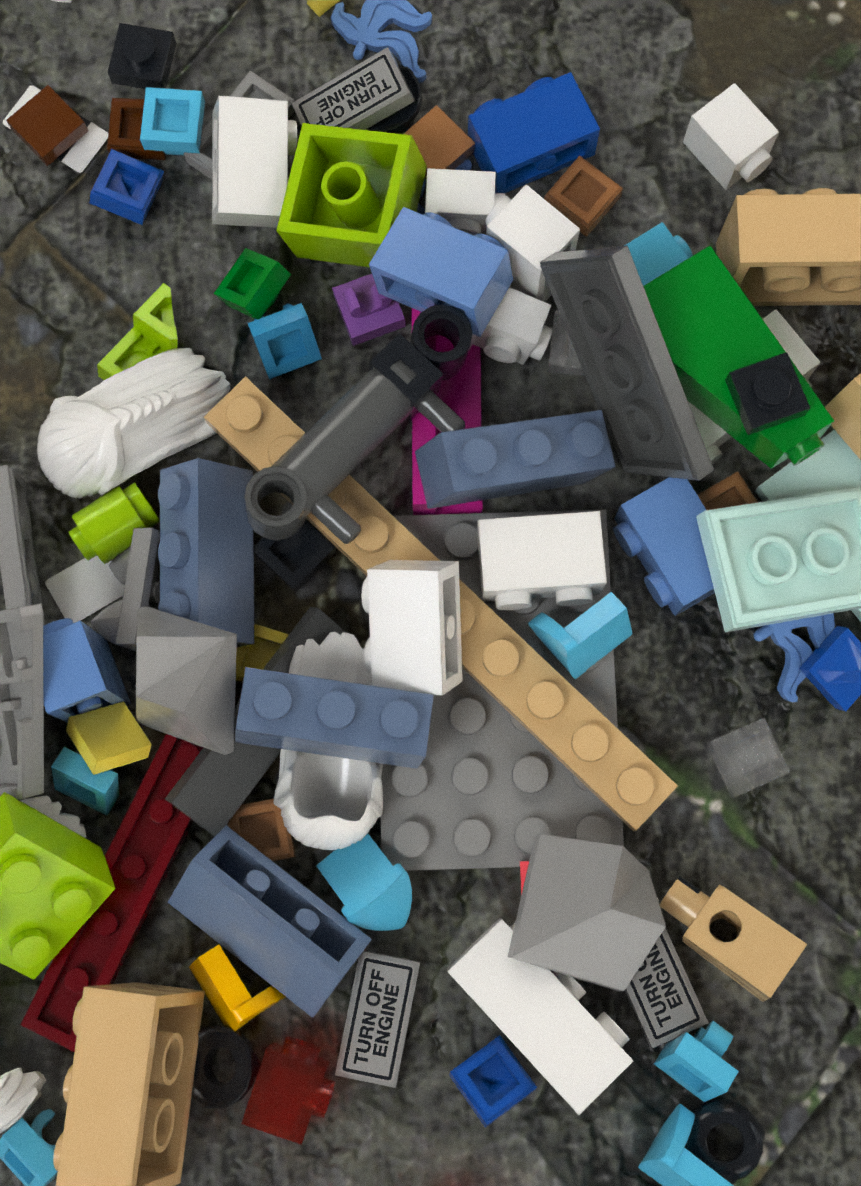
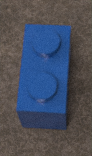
(533, 132)

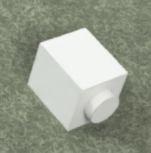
(731, 137)

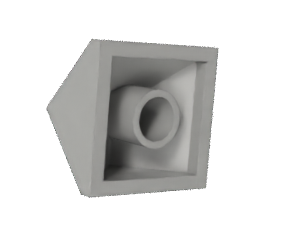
(186, 679)
(586, 911)

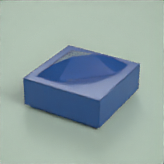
(126, 187)
(836, 668)
(492, 1081)

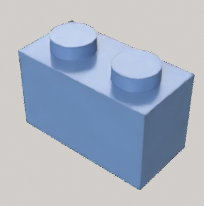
(435, 264)
(666, 538)
(78, 670)

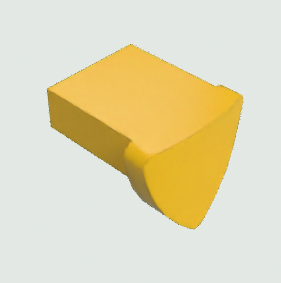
(227, 990)

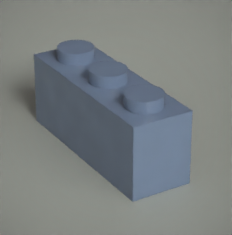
(514, 458)
(207, 546)
(333, 718)
(268, 920)

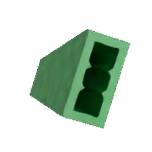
(716, 331)

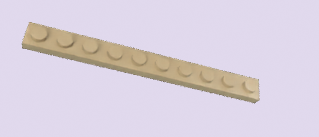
(490, 647)

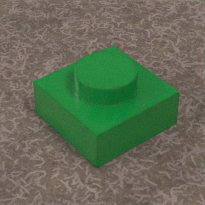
(252, 284)

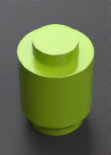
(108, 522)

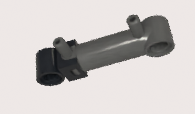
(397, 387)

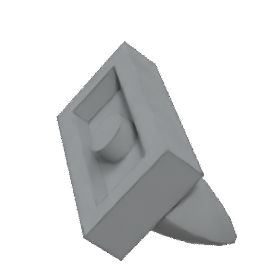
(140, 573)

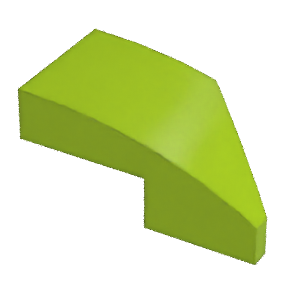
(151, 335)

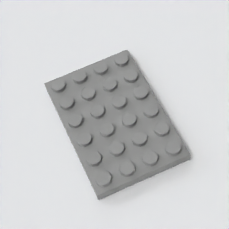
(483, 773)

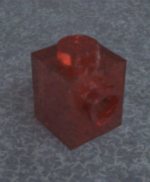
(289, 1090)

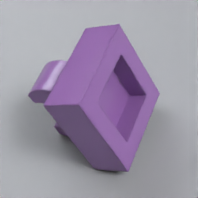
(367, 311)

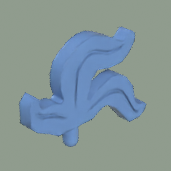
(375, 17)
(795, 648)

